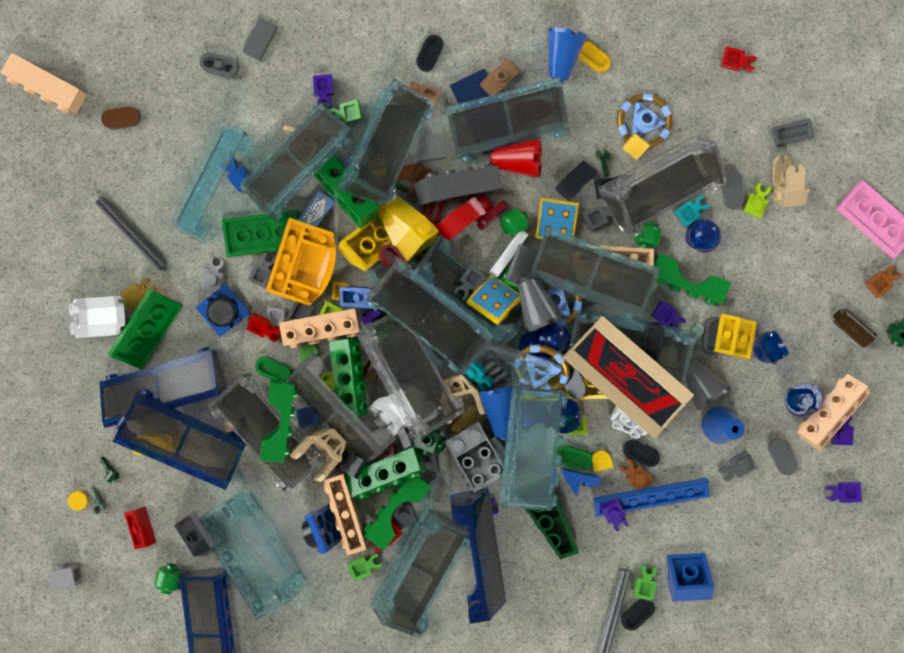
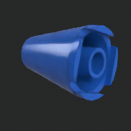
(563, 51)
(497, 408)
(722, 425)

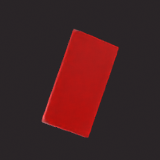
(140, 528)

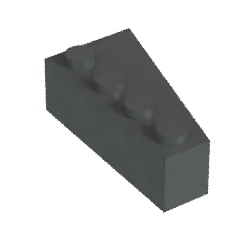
(457, 184)

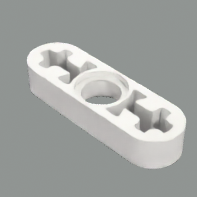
(508, 254)

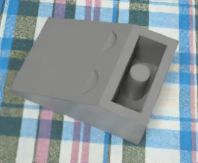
(475, 456)

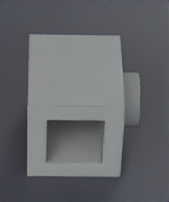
(64, 576)

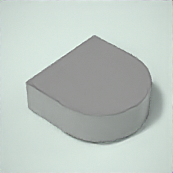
(276, 315)

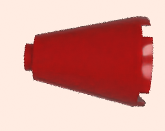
(519, 158)

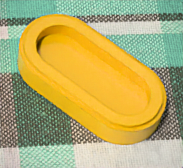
(594, 57)

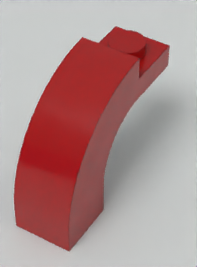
(463, 217)

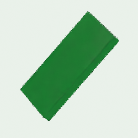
(254, 233)
(145, 329)

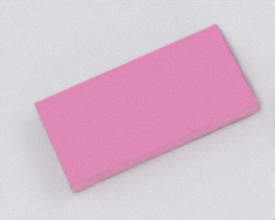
(874, 218)

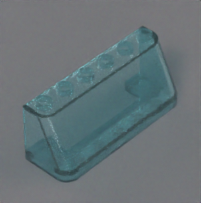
(206, 179)
(533, 448)
(241, 561)

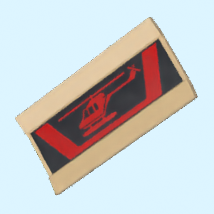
(628, 377)

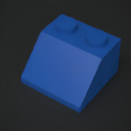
(689, 577)

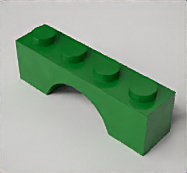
(712, 289)
(274, 444)
(381, 530)

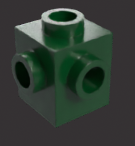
(894, 333)
(431, 443)

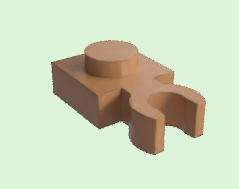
(428, 92)

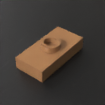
(499, 78)

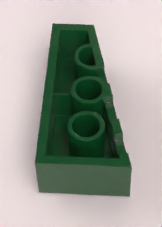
(556, 529)

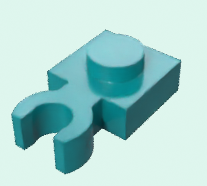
(689, 212)
(476, 372)

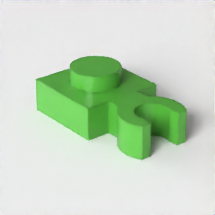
(349, 111)
(362, 567)
(645, 586)

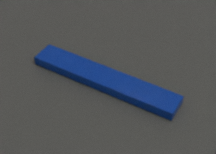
(656, 495)

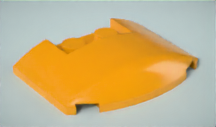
(303, 263)

